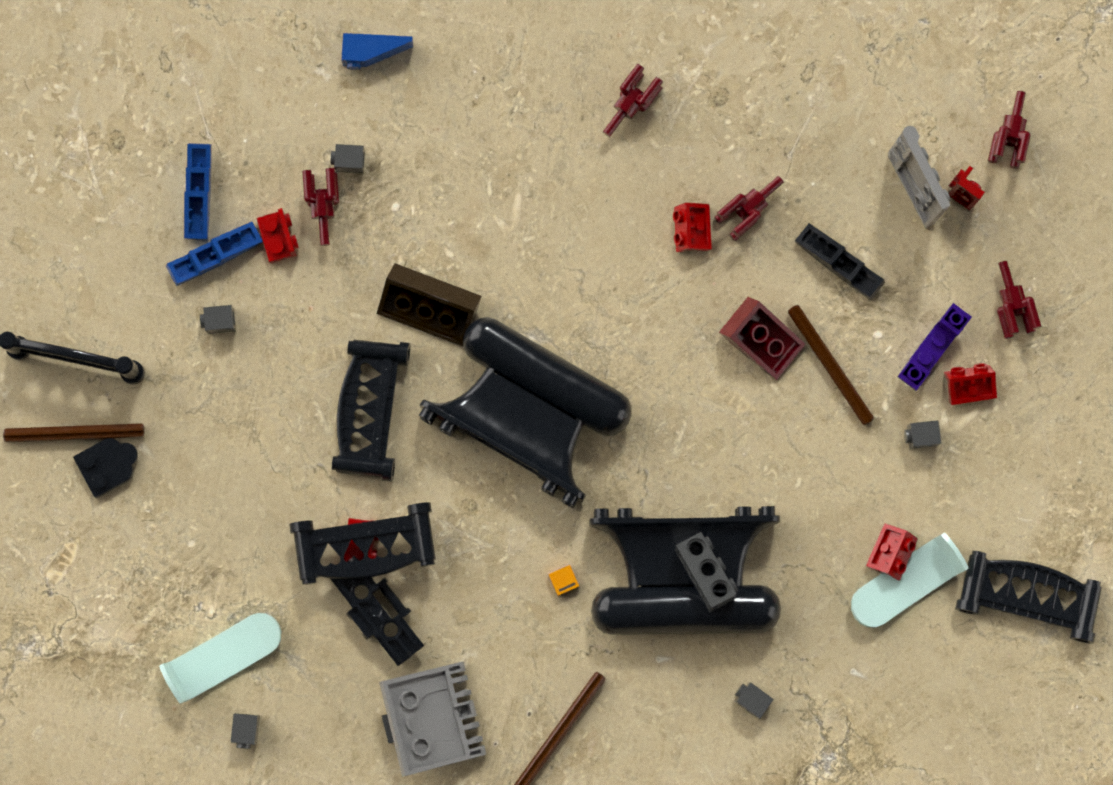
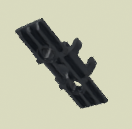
(372, 617)

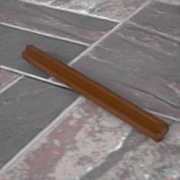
(830, 364)
(73, 432)
(561, 729)

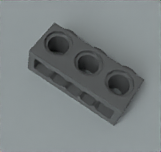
(703, 583)

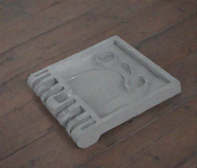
(918, 177)
(429, 720)

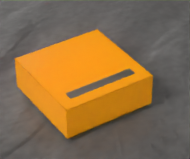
(563, 580)

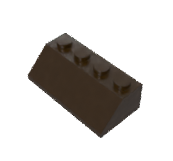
(428, 304)

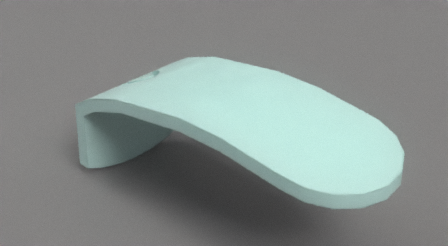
(925, 571)
(222, 656)

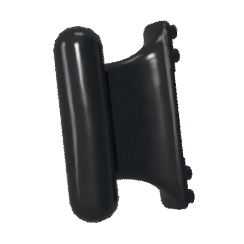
(529, 405)
(667, 595)

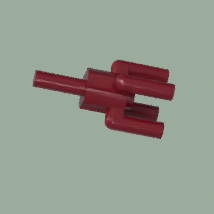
(633, 98)
(1012, 134)
(321, 200)
(747, 207)
(1015, 305)

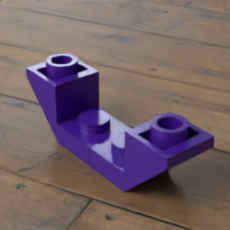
(934, 346)

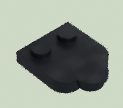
(107, 465)

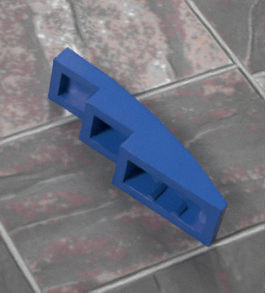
(197, 191)
(214, 254)

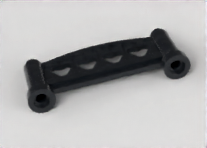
(20, 348)
(371, 459)
(312, 543)
(979, 592)

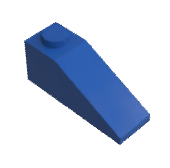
(368, 49)

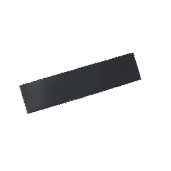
(839, 261)

